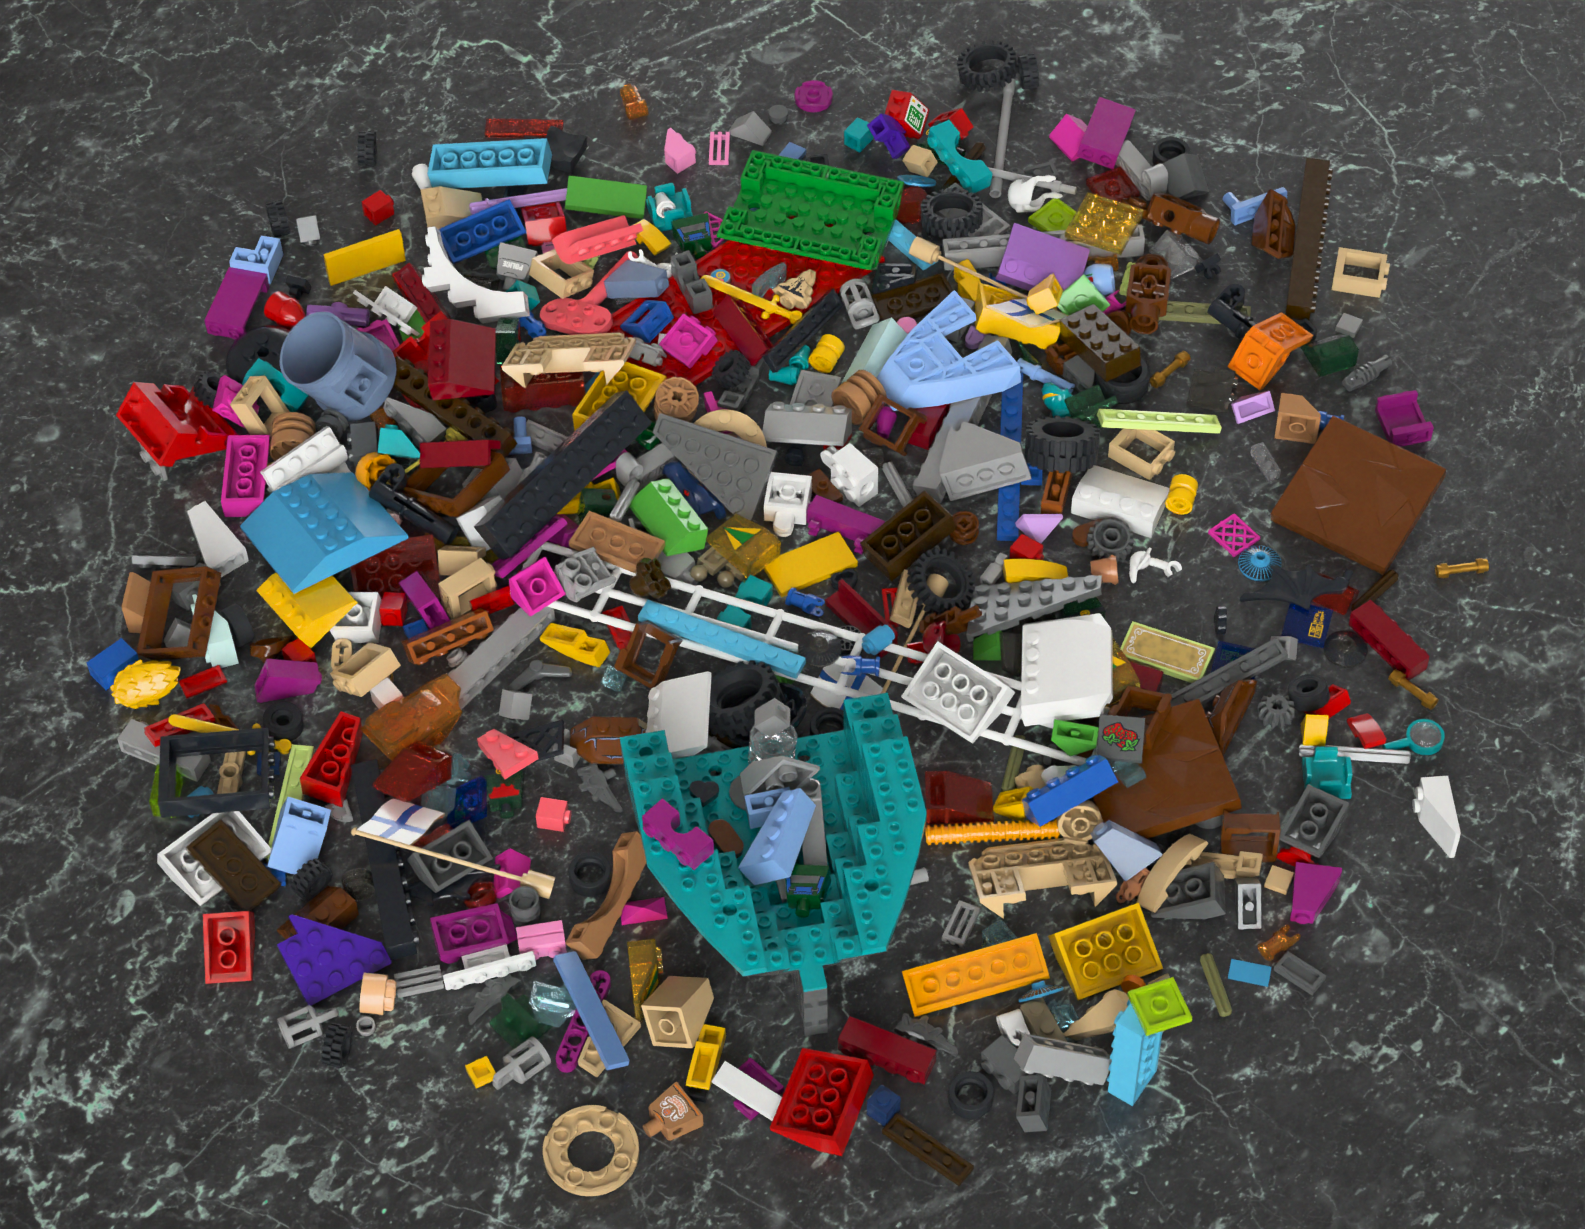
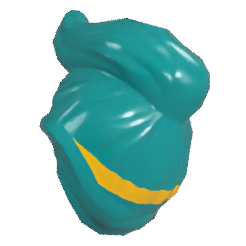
(1054, 399)

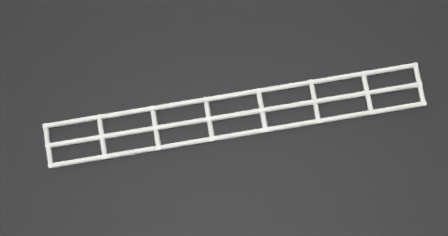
(769, 638)

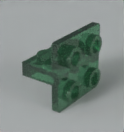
(1086, 404)
(517, 1021)

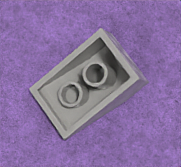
(776, 774)

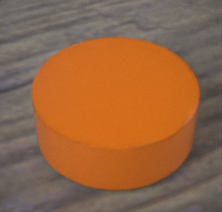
(1131, 982)

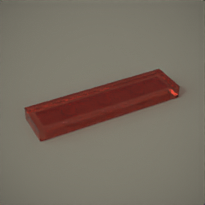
(519, 127)

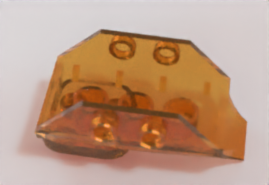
(421, 716)

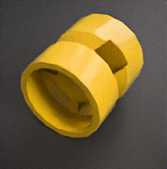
(826, 353)
(1181, 494)

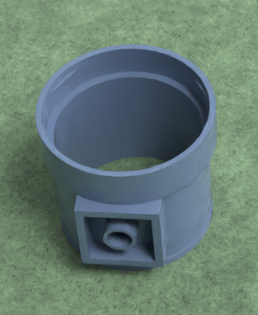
(338, 365)

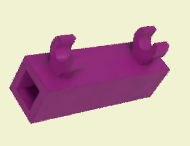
(842, 519)

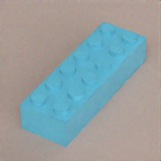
(490, 163)
(1132, 1057)

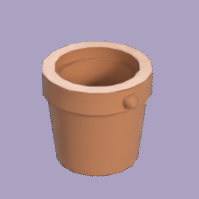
(1107, 568)

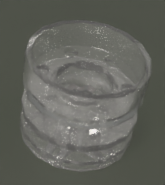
(767, 747)

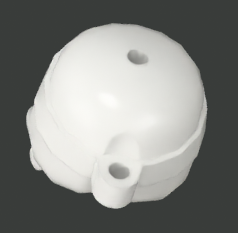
(1021, 193)

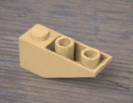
(1100, 1017)

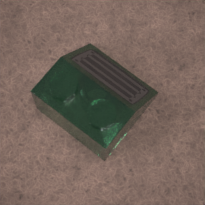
(1331, 354)

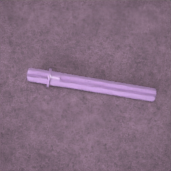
(521, 200)

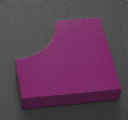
(759, 1074)

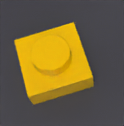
(480, 1071)

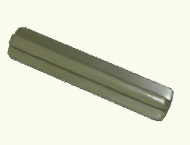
(1013, 766)
(1216, 985)

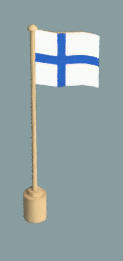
(1014, 309)
(863, 683)
(405, 823)

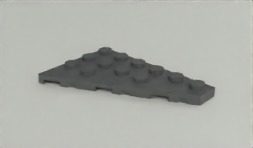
(724, 464)
(1009, 603)

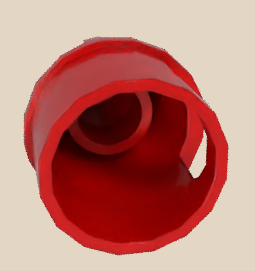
(283, 310)

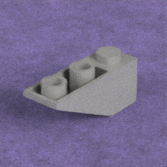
(417, 423)

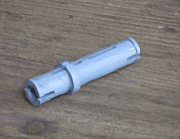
(1036, 373)

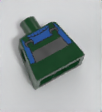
(693, 234)
(807, 888)

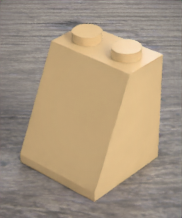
(678, 1011)

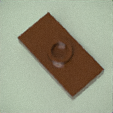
(824, 487)

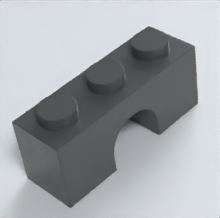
(694, 289)

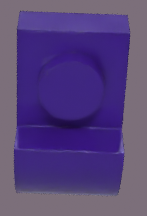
(888, 130)

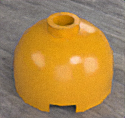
(371, 467)

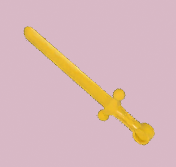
(769, 306)
(283, 746)

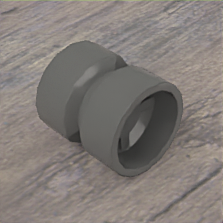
(525, 906)

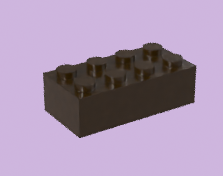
(1100, 342)
(908, 535)

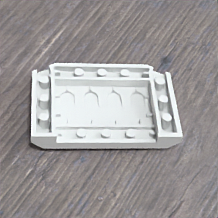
(1066, 669)

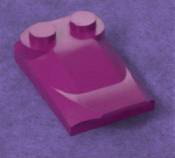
(471, 932)

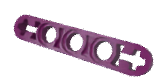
(575, 1029)

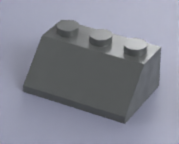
(458, 843)

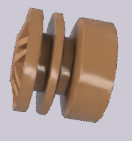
(679, 389)
(859, 394)
(288, 432)

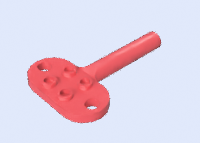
(581, 315)

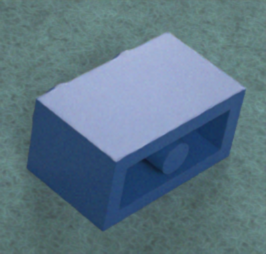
(110, 662)

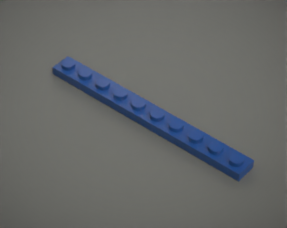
(1009, 495)

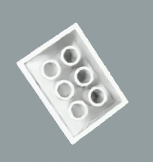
(1121, 497)
(957, 693)
(683, 712)
(186, 870)

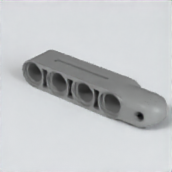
(814, 841)

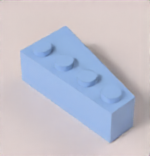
(780, 839)

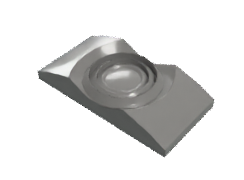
(991, 223)

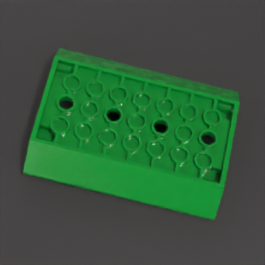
(816, 198)

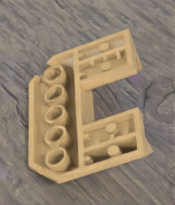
(568, 354)
(1010, 870)

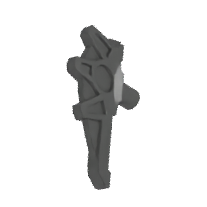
(596, 783)
(492, 995)
(922, 1032)

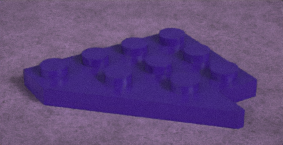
(328, 958)

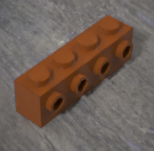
(447, 636)

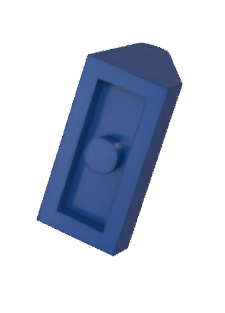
(651, 324)

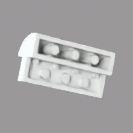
(314, 456)

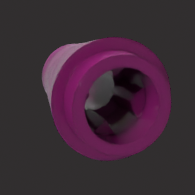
(885, 422)

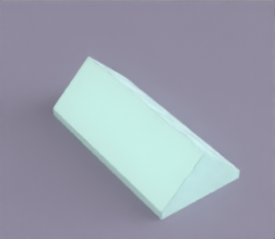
(877, 348)

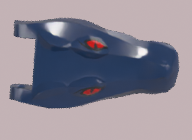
(693, 490)

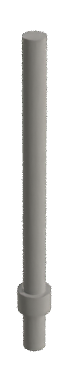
(1055, 186)

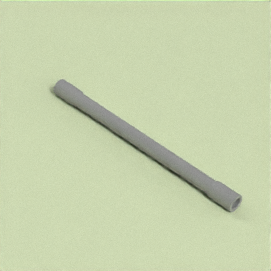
(1008, 92)

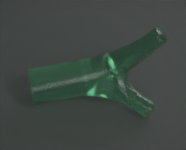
(1027, 355)

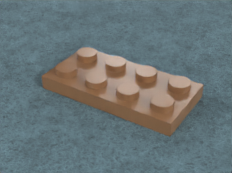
(615, 541)

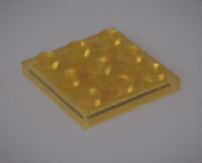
(1104, 223)

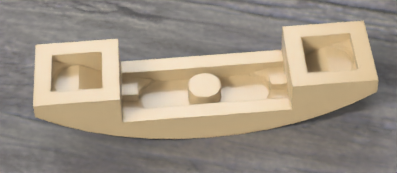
(1244, 865)
(1166, 869)

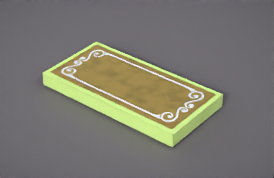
(1167, 652)

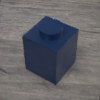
(883, 1105)

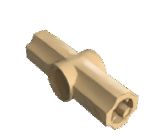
(233, 767)

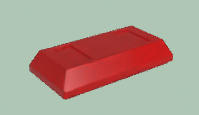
(203, 681)

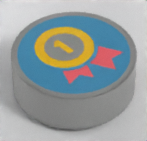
(722, 275)

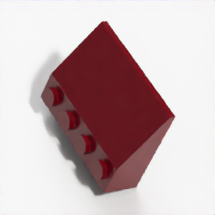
(461, 359)

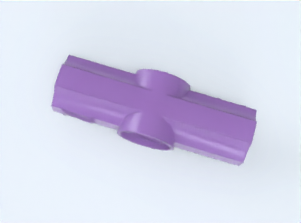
(352, 316)

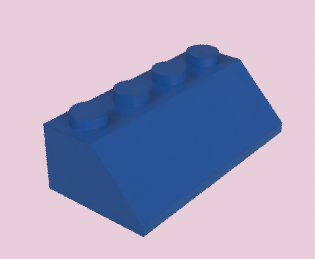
(481, 231)
(1069, 790)

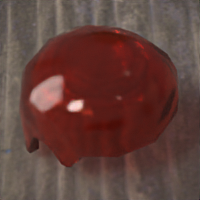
(481, 895)

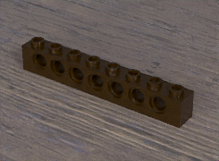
(414, 385)

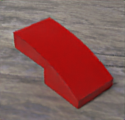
(1367, 730)

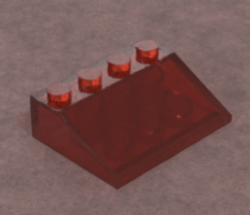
(542, 391)
(389, 567)

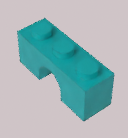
(290, 395)
(751, 590)

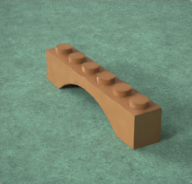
(628, 862)

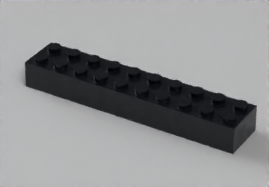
(562, 475)

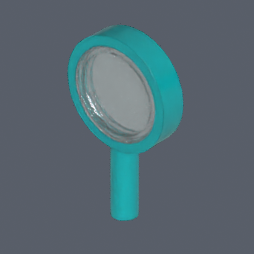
(1422, 737)

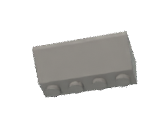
(807, 424)

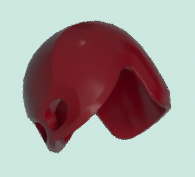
(936, 632)

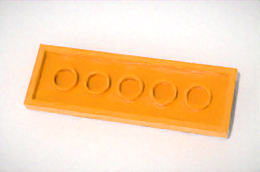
(975, 974)

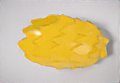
(144, 683)

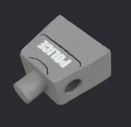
(514, 264)

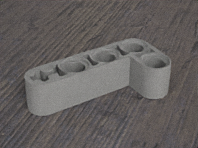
(1142, 174)
(646, 467)

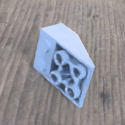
(298, 835)

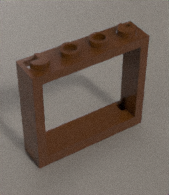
(467, 498)
(157, 610)

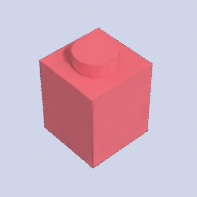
(553, 814)

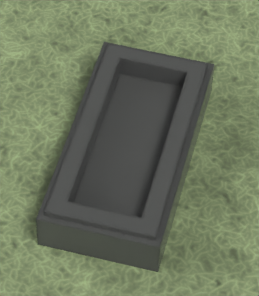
(1299, 973)

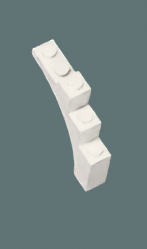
(462, 292)

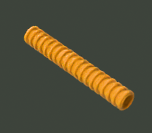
(990, 832)

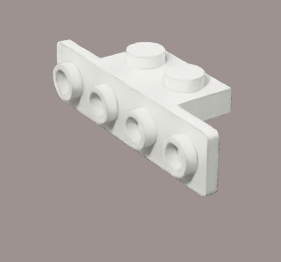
(393, 306)
(487, 965)

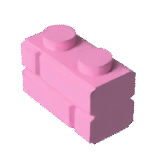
(542, 939)

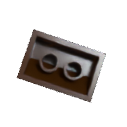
(329, 907)

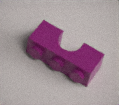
(690, 847)

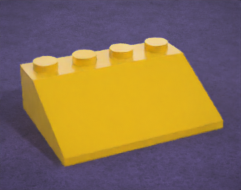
(992, 322)
(636, 380)
(311, 610)
(1105, 951)

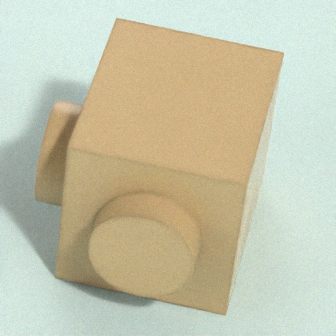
(920, 161)

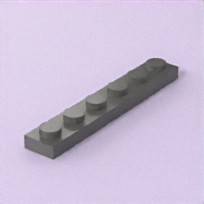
(1239, 669)

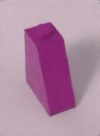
(424, 600)
(286, 679)
(1312, 890)

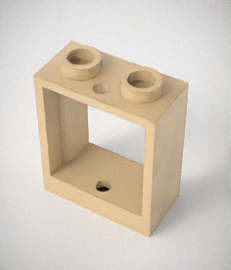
(543, 269)
(1356, 284)
(243, 402)
(1150, 437)
(463, 581)
(364, 669)

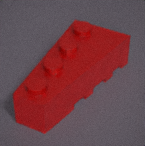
(330, 767)

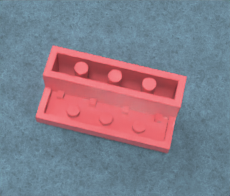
(596, 239)

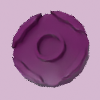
(813, 96)

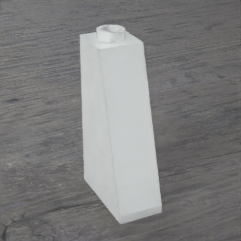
(215, 540)

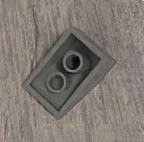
(1315, 821)
(1195, 894)

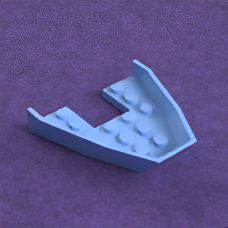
(932, 373)

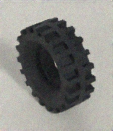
(736, 683)

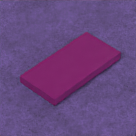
(505, 566)

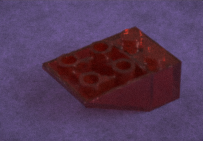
(415, 772)
(957, 798)

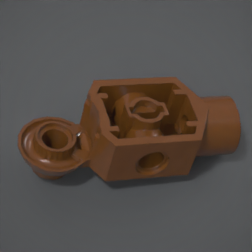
(1188, 217)
(1148, 292)

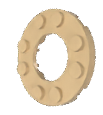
(733, 422)
(583, 1120)

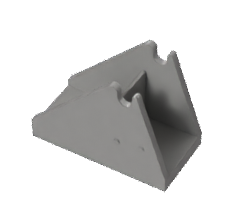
(980, 461)

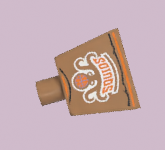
(673, 1114)

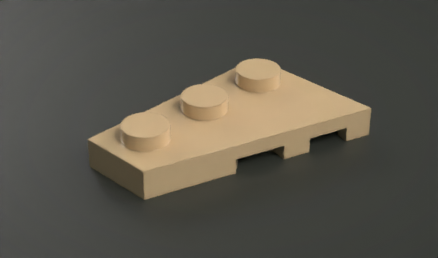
(625, 1028)

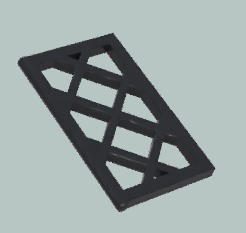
(558, 738)

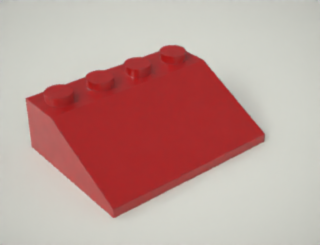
(823, 1100)

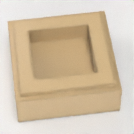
(1279, 879)

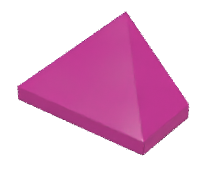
(644, 911)

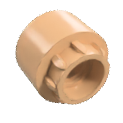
(377, 994)

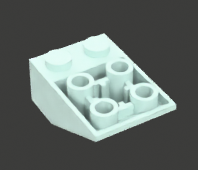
(220, 644)

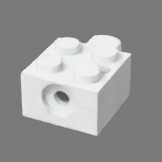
(852, 473)
(787, 501)

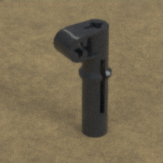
(1229, 314)
(408, 507)

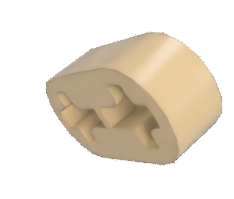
(337, 658)

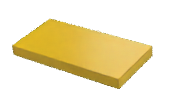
(364, 257)
(810, 564)

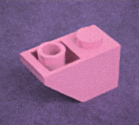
(678, 152)

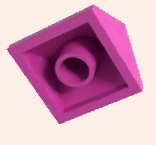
(1069, 135)
(535, 587)

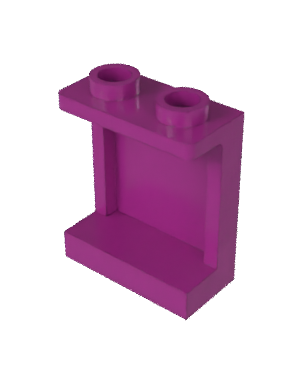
(1403, 419)

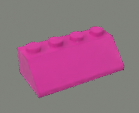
(242, 481)

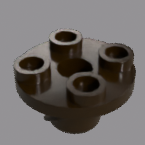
(649, 579)

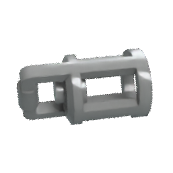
(861, 307)
(313, 1020)
(515, 1068)

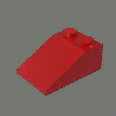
(543, 222)
(229, 946)

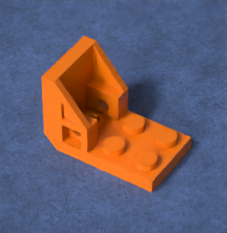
(1267, 348)

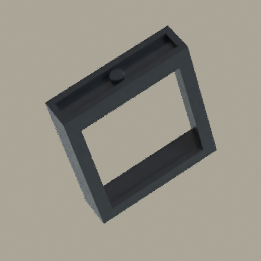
(214, 743)

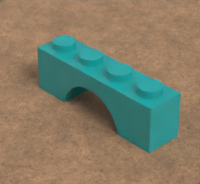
(971, 173)

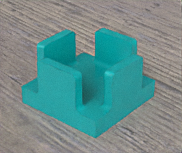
(681, 201)
(1328, 772)

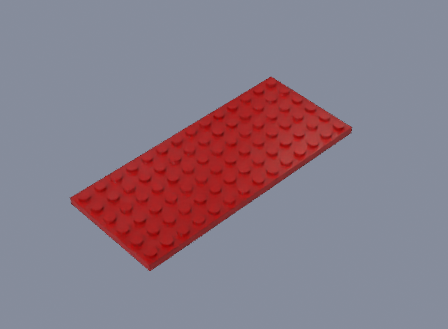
(744, 265)

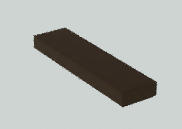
(927, 1149)

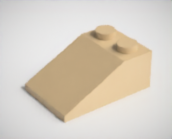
(446, 205)

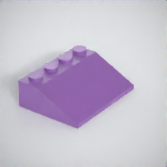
(1036, 255)

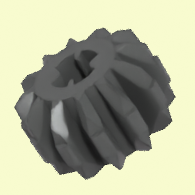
(1276, 710)

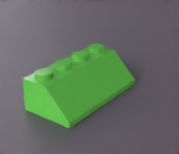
(669, 517)

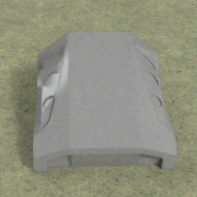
(583, 574)

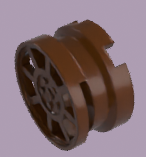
(966, 527)

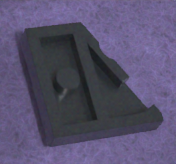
(892, 276)

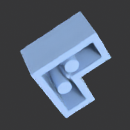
(263, 259)
(760, 805)

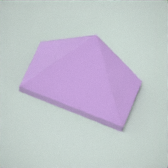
(1252, 406)
(1038, 525)

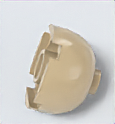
(1079, 823)

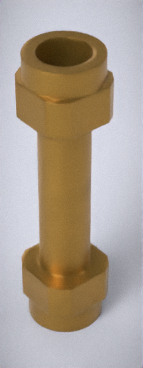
(1180, 360)
(1443, 570)
(1398, 678)

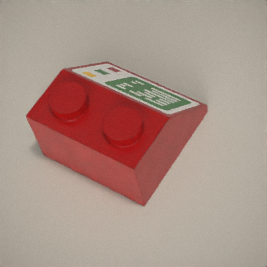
(908, 112)

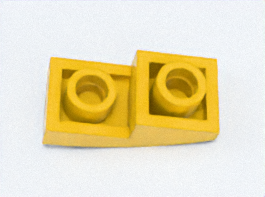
(652, 238)

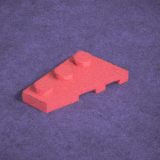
(506, 753)

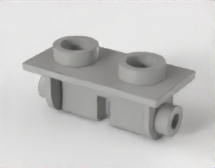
(652, 352)

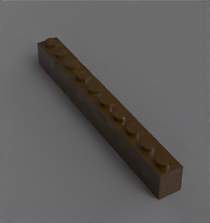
(1307, 239)

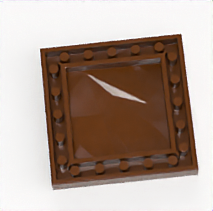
(1358, 495)
(1182, 781)

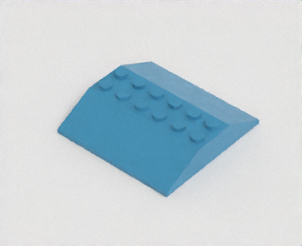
(320, 528)

